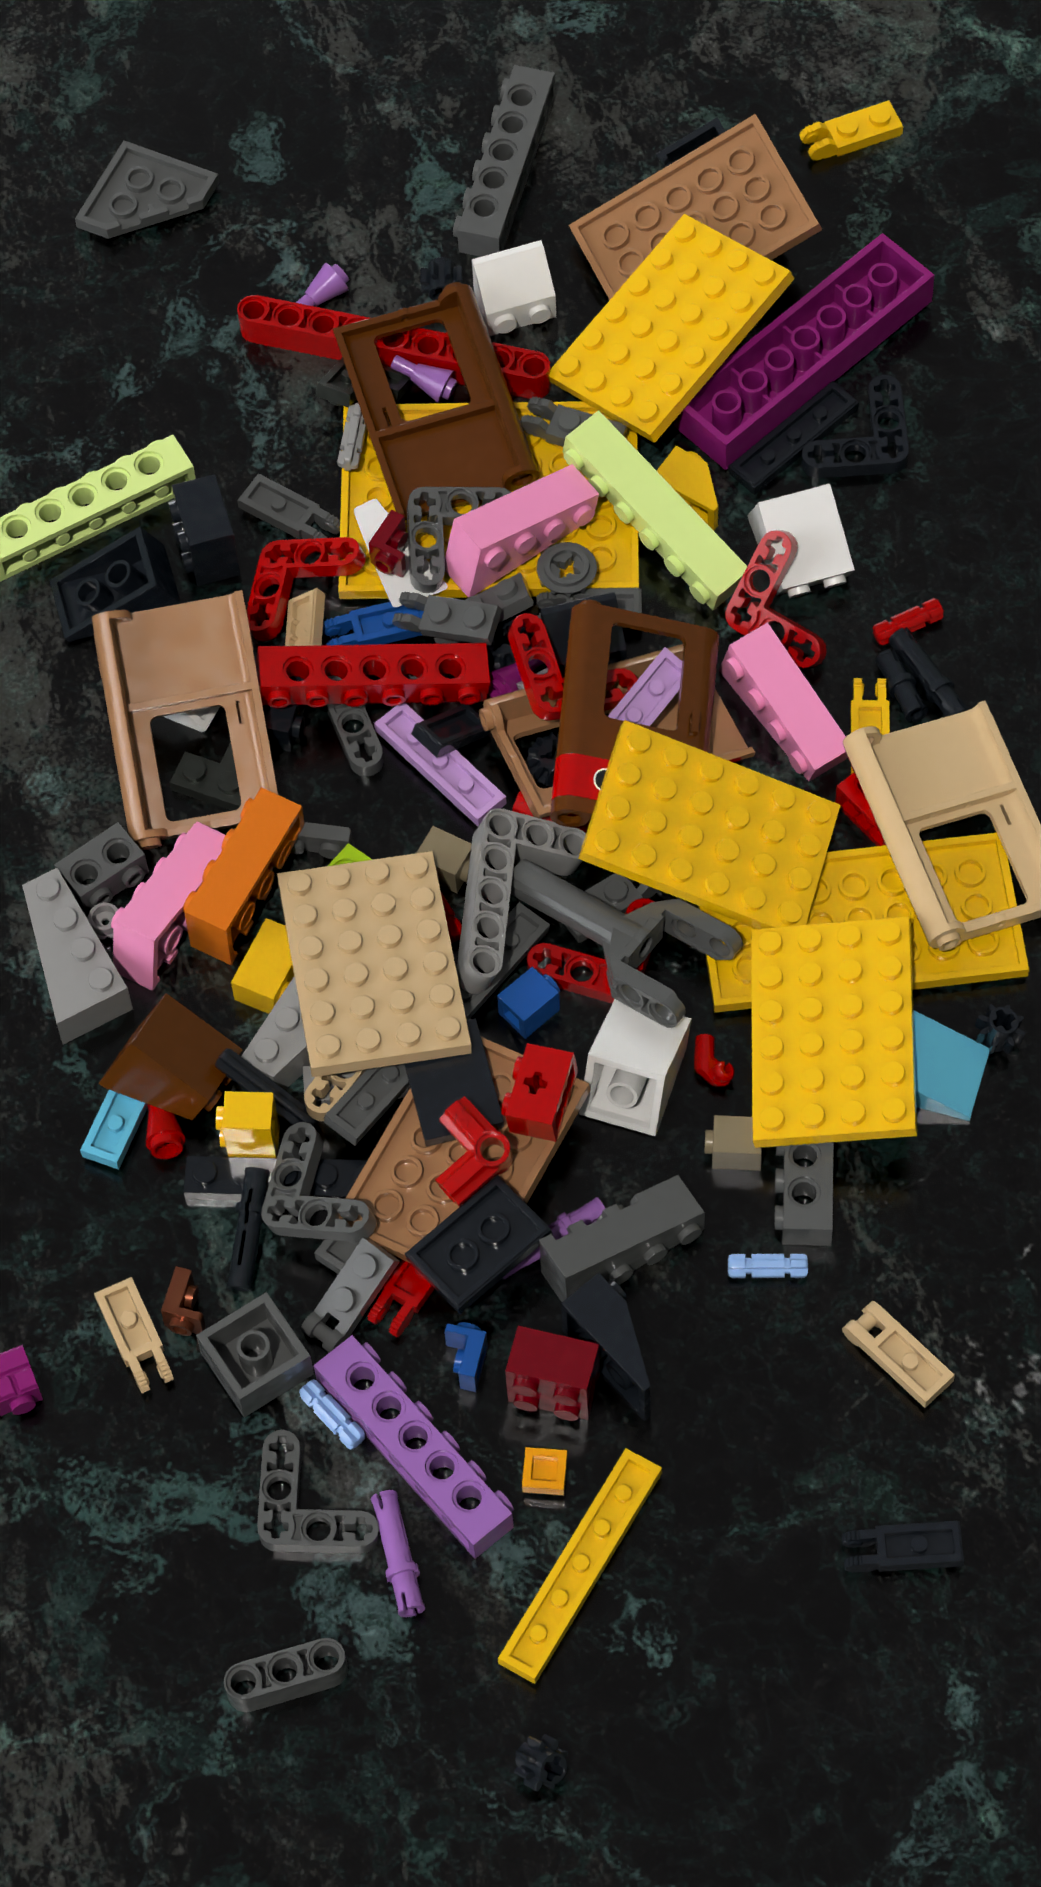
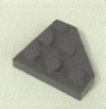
(142, 191)

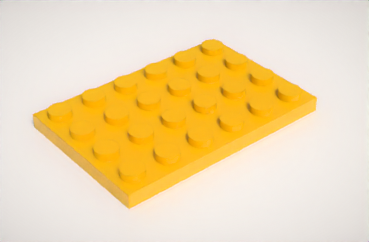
(670, 327)
(709, 830)
(832, 1033)

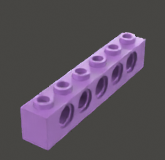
(474, 1528)

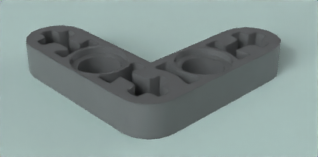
(439, 514)
(350, 742)
(297, 1198)
(299, 1520)

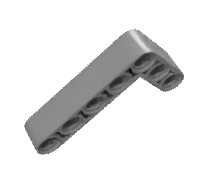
(495, 885)

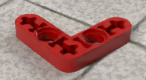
(285, 571)
(761, 612)
(552, 682)
(597, 986)

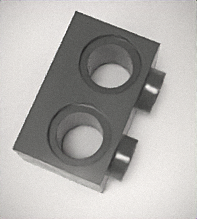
(95, 862)

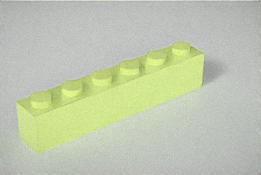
(654, 510)

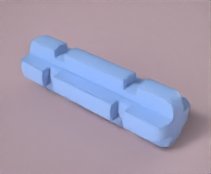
(768, 1266)
(332, 1414)

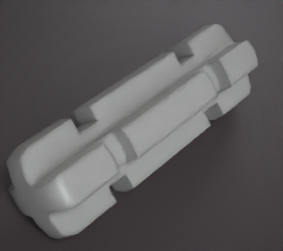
(352, 439)

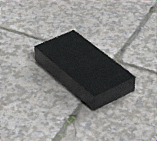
(450, 730)

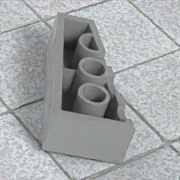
(76, 967)
(280, 1042)

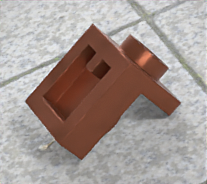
(179, 1305)

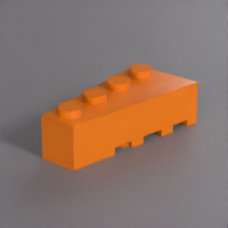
(242, 874)

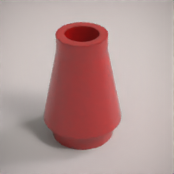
(163, 1134)

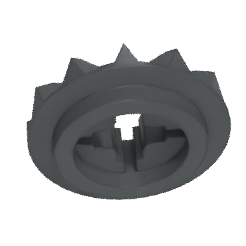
(561, 556)

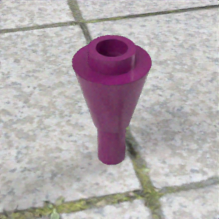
(505, 679)

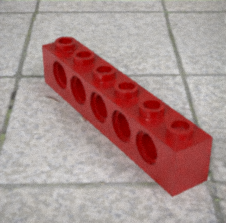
(387, 661)

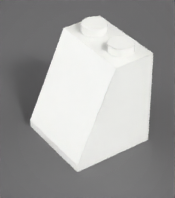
(819, 536)
(633, 1069)

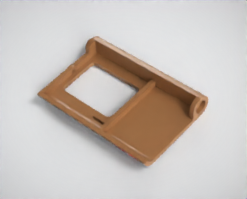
(171, 665)
(512, 718)

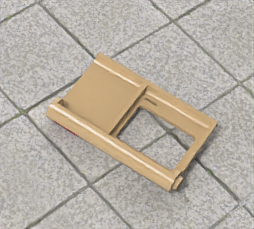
(936, 778)

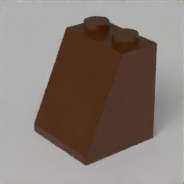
(171, 1061)

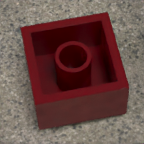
(552, 1373)

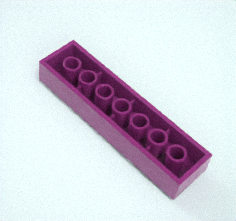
(806, 349)

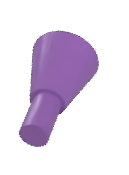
(326, 285)
(432, 380)

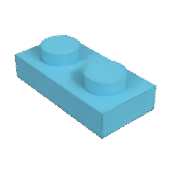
(113, 1129)

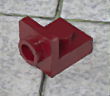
(387, 545)

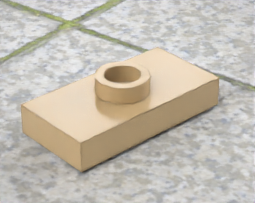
(305, 619)

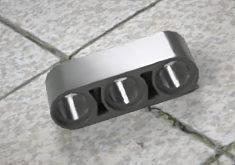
(264, 1669)

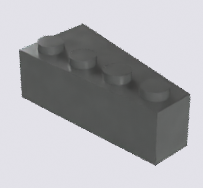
(622, 1238)

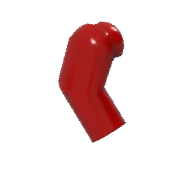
(709, 1067)

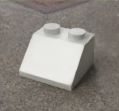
(514, 288)

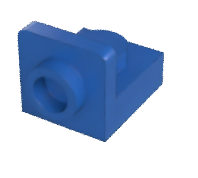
(471, 1352)

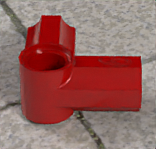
(475, 1134)

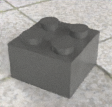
(255, 1354)

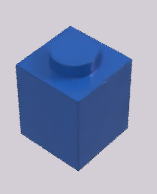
(529, 1001)

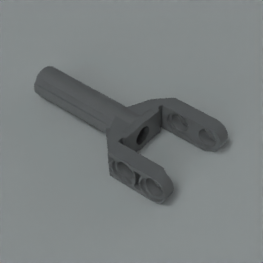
(627, 937)

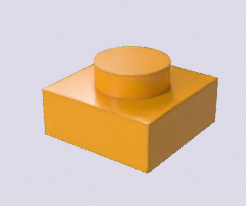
(544, 1471)

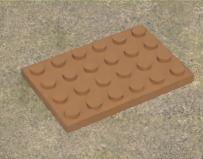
(727, 184)
(402, 1171)

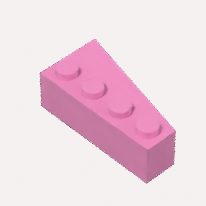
(154, 918)

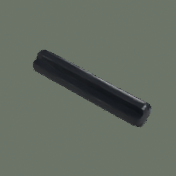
(255, 1081)

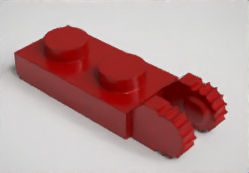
(405, 1287)

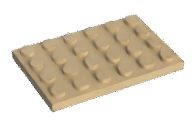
(373, 964)

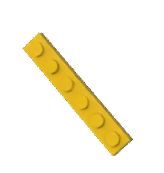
(580, 1566)

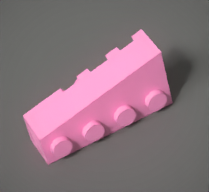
(516, 528)
(784, 702)

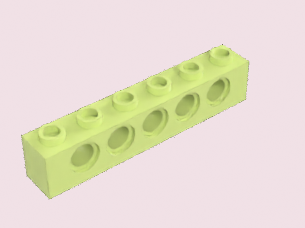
(105, 508)

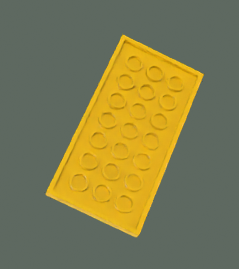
(868, 887)

